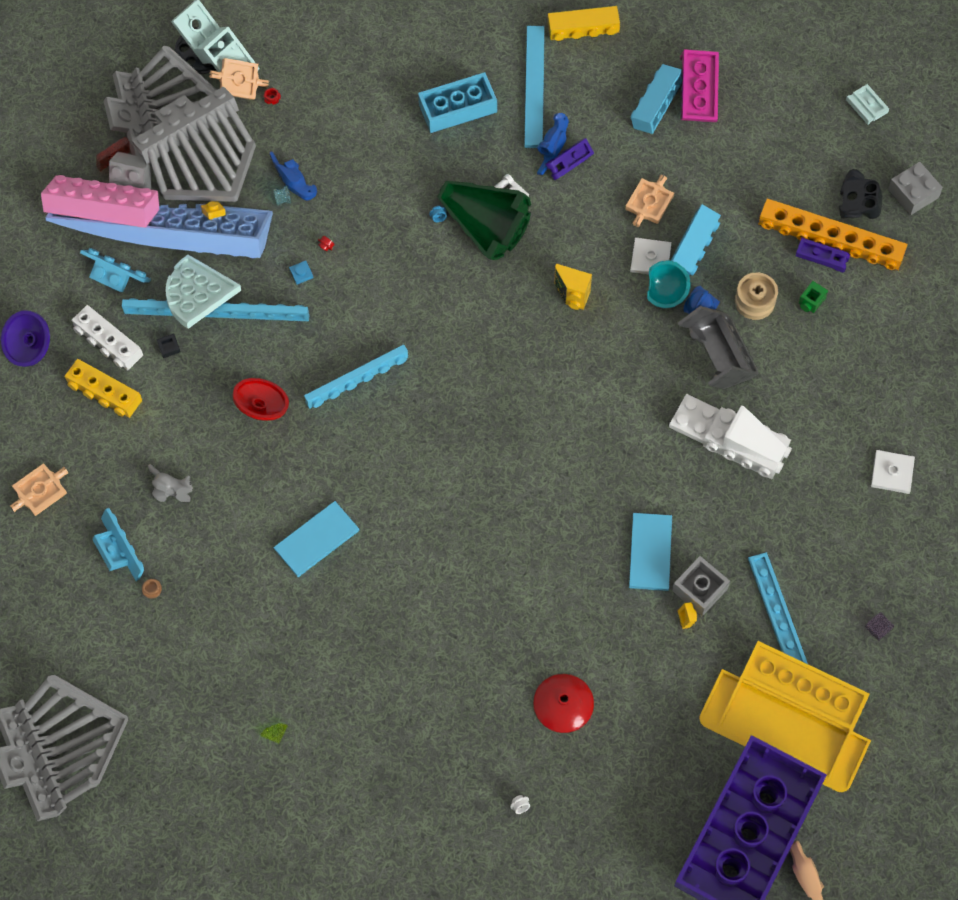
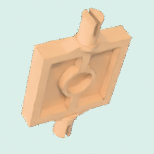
(239, 78)
(649, 201)
(39, 489)

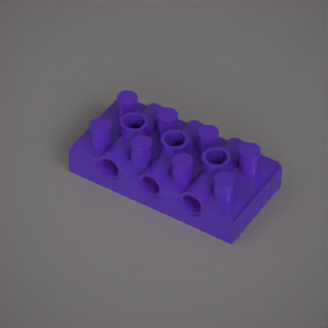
(739, 808)

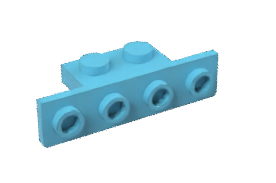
(112, 273)
(116, 548)

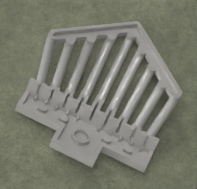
(134, 107)
(184, 121)
(27, 762)

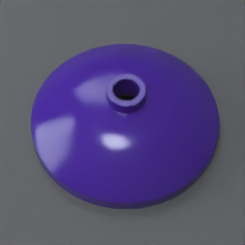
(18, 336)

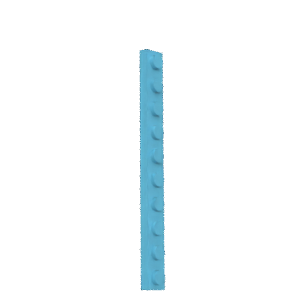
(226, 310)

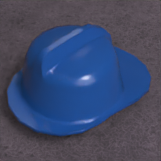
(698, 298)

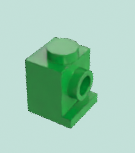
(812, 297)

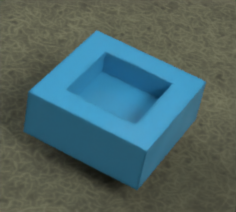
(301, 272)

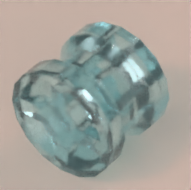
(282, 195)

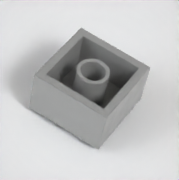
(129, 170)
(915, 188)
(701, 585)

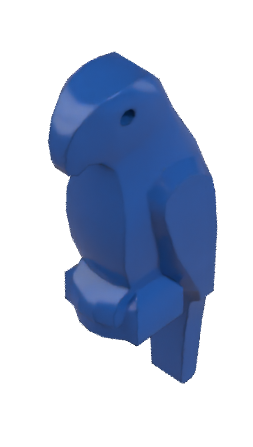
(553, 140)
(294, 178)

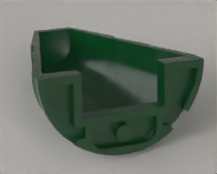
(487, 215)

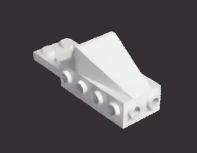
(733, 435)

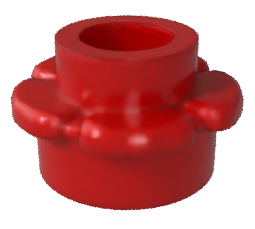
(269, 93)
(325, 243)

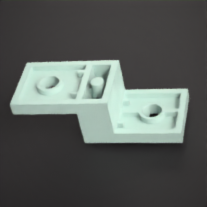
(209, 40)

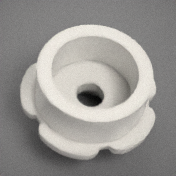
(520, 801)

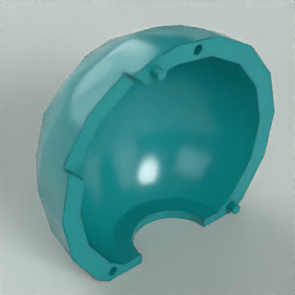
(668, 284)

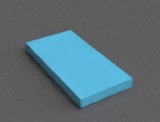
(316, 539)
(650, 551)

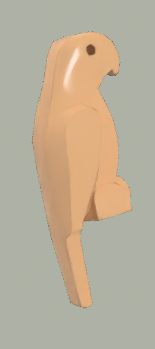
(806, 872)

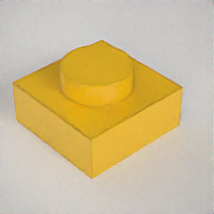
(213, 210)
(687, 615)

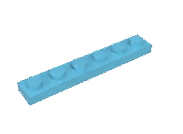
(351, 379)

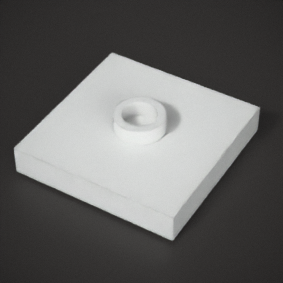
(647, 253)
(892, 471)

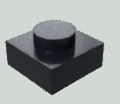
(168, 345)

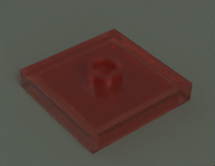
(105, 156)

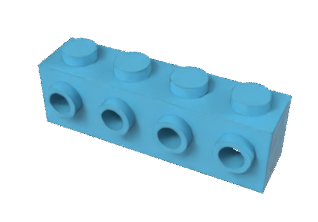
(657, 99)
(696, 238)

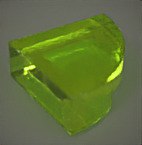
(274, 732)

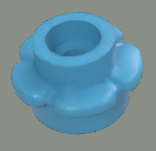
(438, 211)

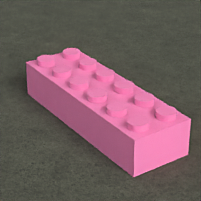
(100, 201)

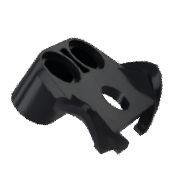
(857, 183)

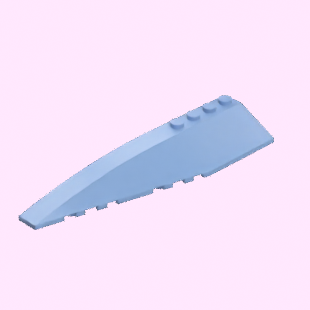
(183, 228)

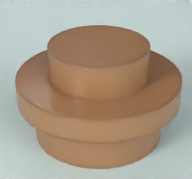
(151, 588)

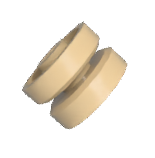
(756, 296)

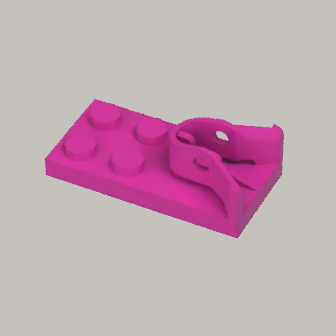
(699, 85)

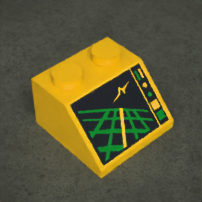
(573, 286)

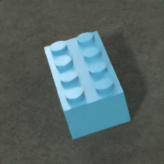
(457, 102)

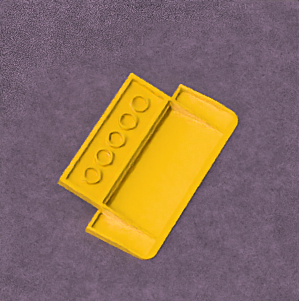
(792, 711)

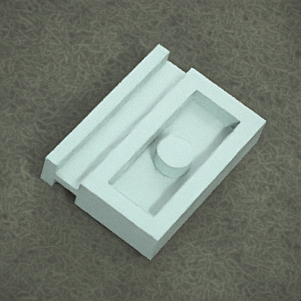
(867, 104)

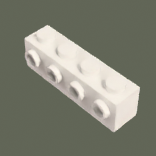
(107, 338)

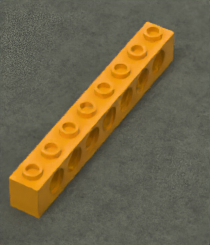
(842, 232)

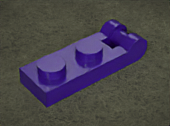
(570, 158)
(822, 254)

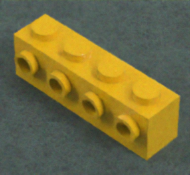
(103, 388)

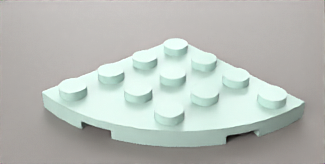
(196, 290)

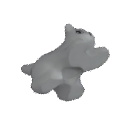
(167, 486)

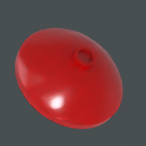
(260, 399)
(560, 715)

